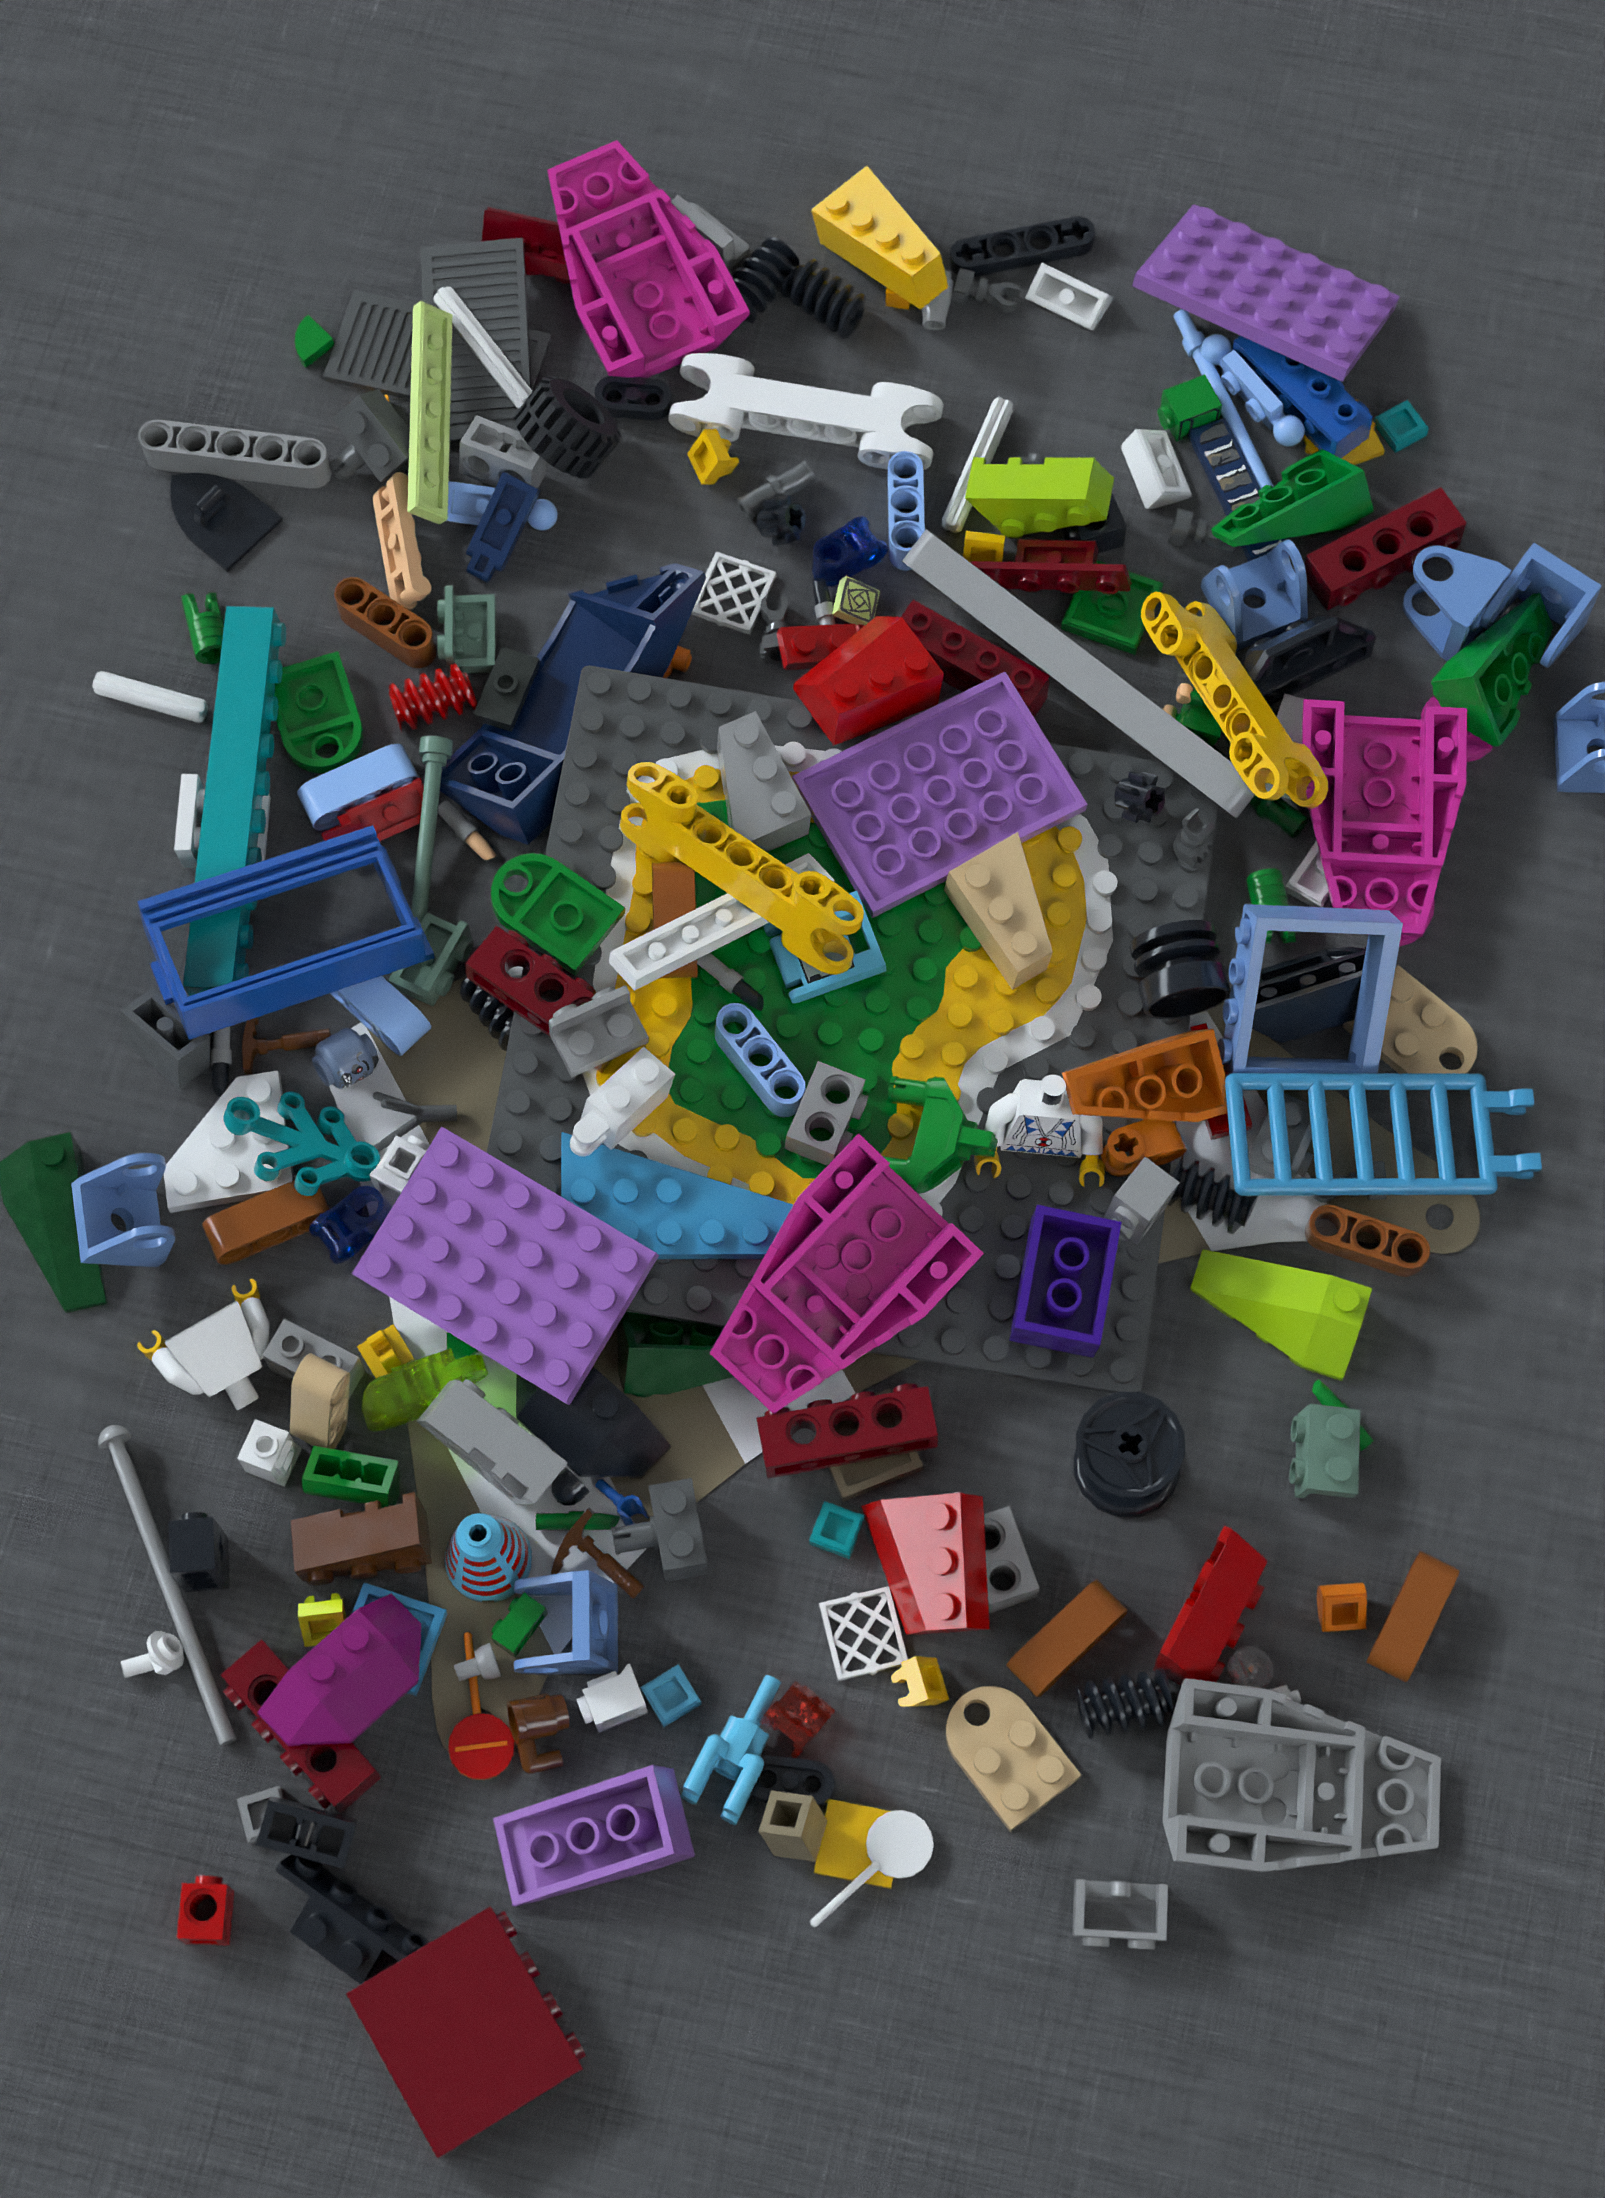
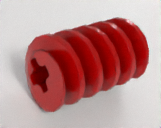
(431, 697)

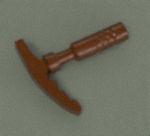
(288, 1042)
(605, 1561)

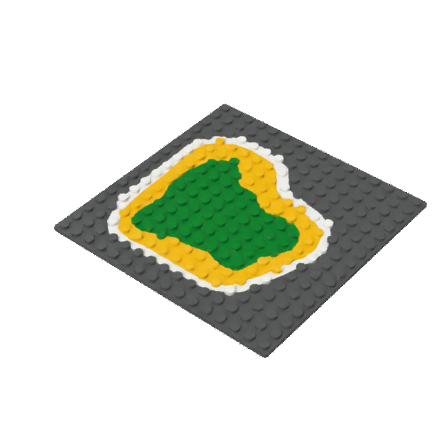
(929, 1015)

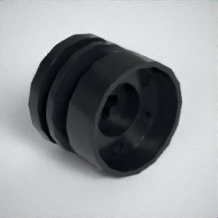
(1179, 969)

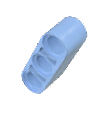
(904, 495)
(354, 783)
(385, 1013)
(753, 1041)

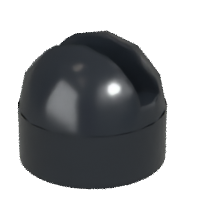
(568, 1488)

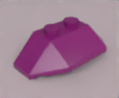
(348, 1677)

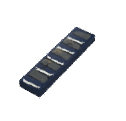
(1228, 474)

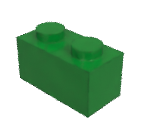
(519, 1624)

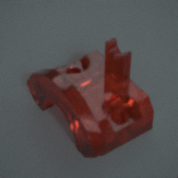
(799, 1716)

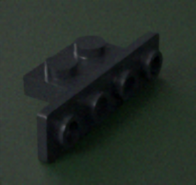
(344, 1923)

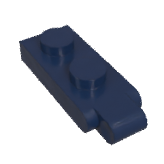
(500, 526)

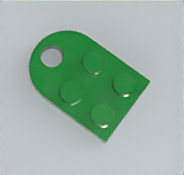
(318, 711)
(556, 910)

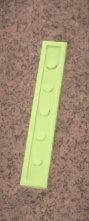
(430, 413)

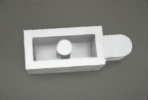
(622, 1103)

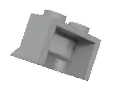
(1120, 1911)

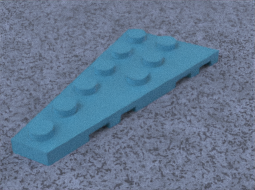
(669, 1207)

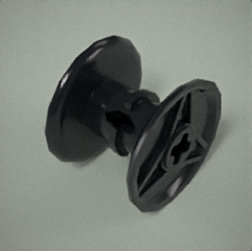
(1128, 1454)

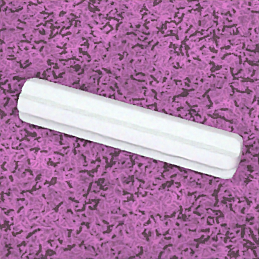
(150, 696)

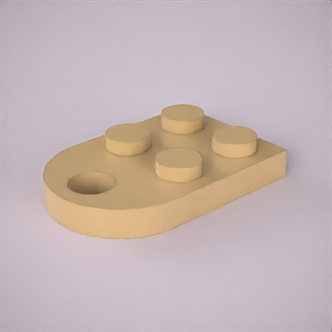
(1422, 1030)
(1009, 1756)

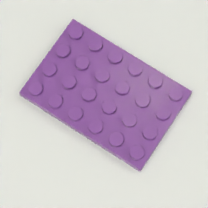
(1266, 291)
(938, 793)
(505, 1265)

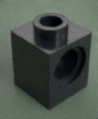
(1108, 537)

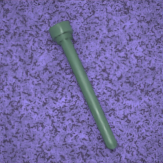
(435, 754)

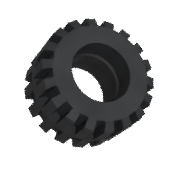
(567, 427)

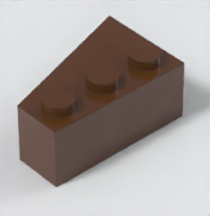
(361, 1541)

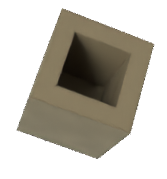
(793, 1826)

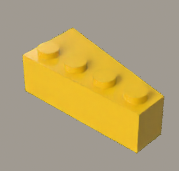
(880, 239)

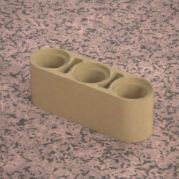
(319, 1402)

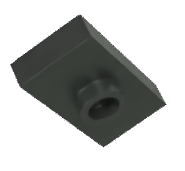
(506, 689)

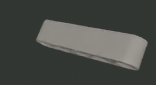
(221, 442)

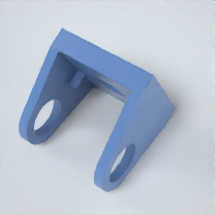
(1270, 579)
(1564, 591)
(1460, 598)
(1575, 729)
(133, 1198)
(592, 1624)

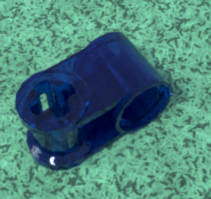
(853, 549)
(349, 1224)

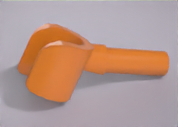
(680, 661)

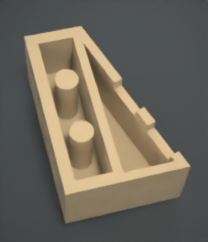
(1002, 910)

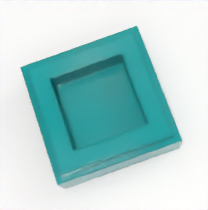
(1401, 426)
(836, 1530)

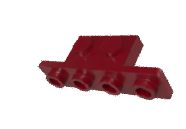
(541, 241)
(1057, 566)

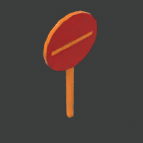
(480, 1742)

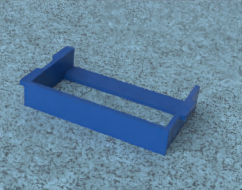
(296, 980)

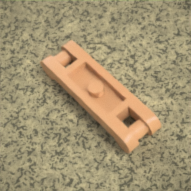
(399, 543)

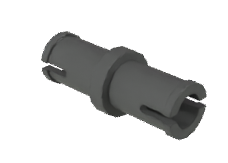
(784, 484)

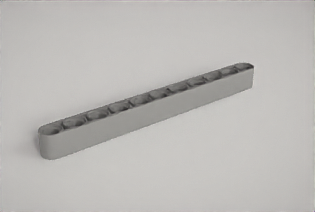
(1080, 672)

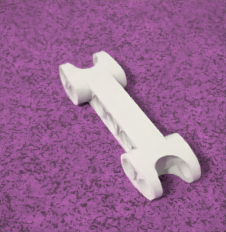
(803, 411)

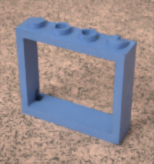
(1373, 996)

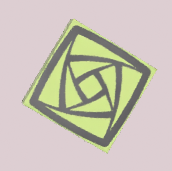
(855, 601)

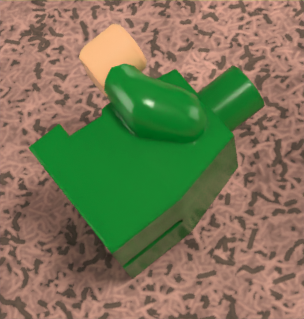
(1195, 714)

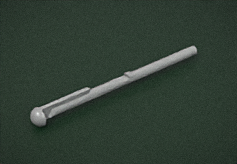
(114, 1438)

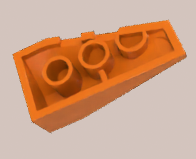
(1156, 1081)

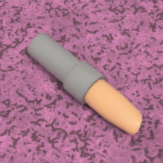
(465, 830)

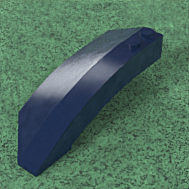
(630, 627)

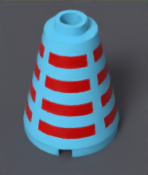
(487, 1557)

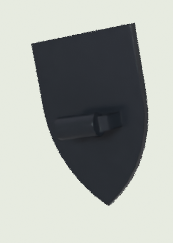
(220, 516)

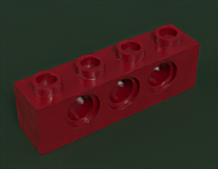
(1430, 515)
(971, 659)
(523, 995)
(871, 1441)
(352, 1773)

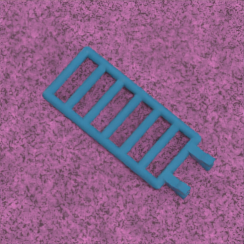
(1482, 1102)

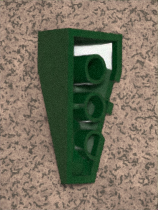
(41, 1204)
(665, 1355)

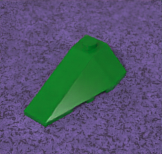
(1312, 498)
(1495, 670)

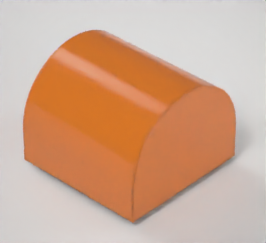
(1342, 1606)

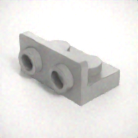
(728, 244)
(597, 1030)
(1298, 1136)

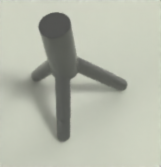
(422, 1113)

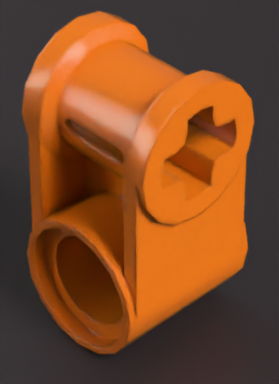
(1146, 1138)

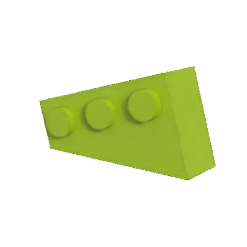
(1039, 496)

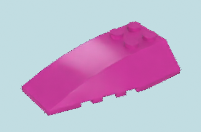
(639, 267)
(1386, 804)
(840, 1278)

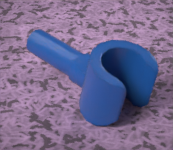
(625, 1506)

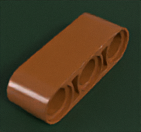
(379, 607)
(673, 897)
(262, 1222)
(1388, 1239)
(1413, 1616)
(1067, 1638)

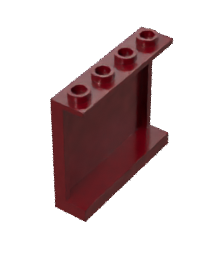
(466, 2030)

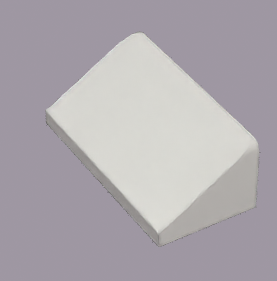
(1068, 297)
(1155, 468)

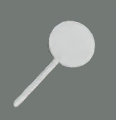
(897, 1847)

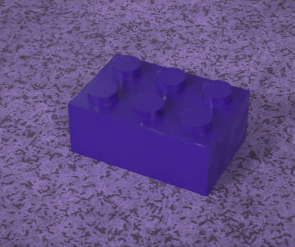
(1065, 1281)

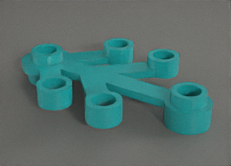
(349, 1158)

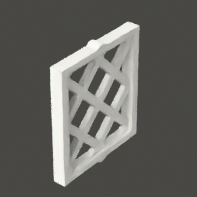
(744, 567)
(855, 1600)

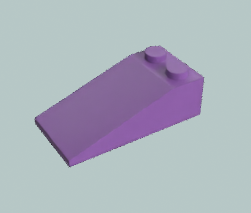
(594, 1835)

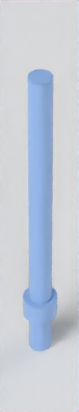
(1192, 344)

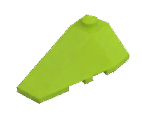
(1294, 1309)

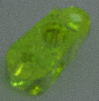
(414, 1386)

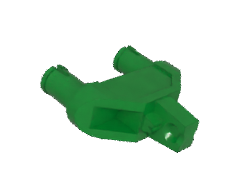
(943, 1135)

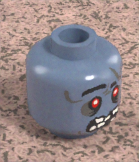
(344, 1058)

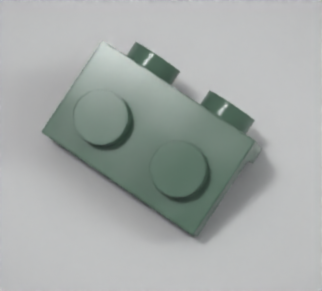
(468, 631)
(435, 977)
(1326, 1451)

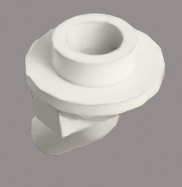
(163, 1656)

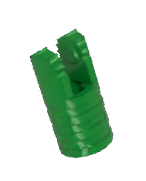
(204, 627)
(1268, 888)

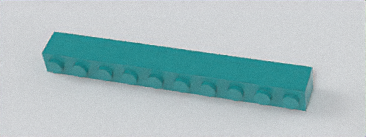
(235, 788)

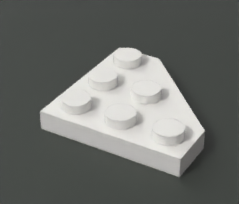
(219, 1166)

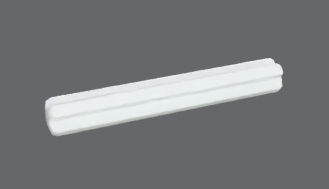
(483, 346)
(985, 446)

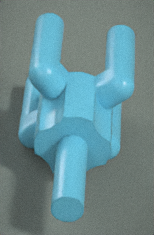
(734, 1754)

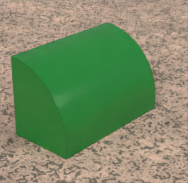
(351, 1477)

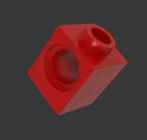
(218, 1928)

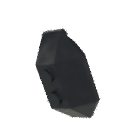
(1306, 655)
(1308, 993)
(596, 1433)

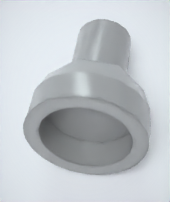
(483, 1663)

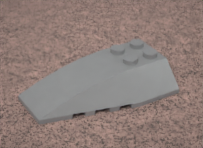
(1287, 1786)

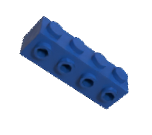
(1323, 405)

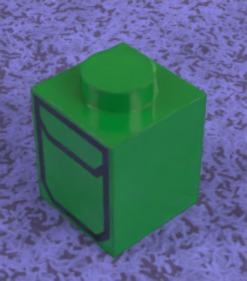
(1188, 407)

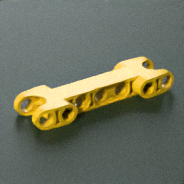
(1258, 741)
(793, 902)

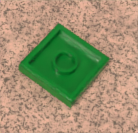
(1111, 617)

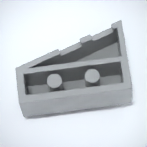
(758, 787)
(492, 1442)

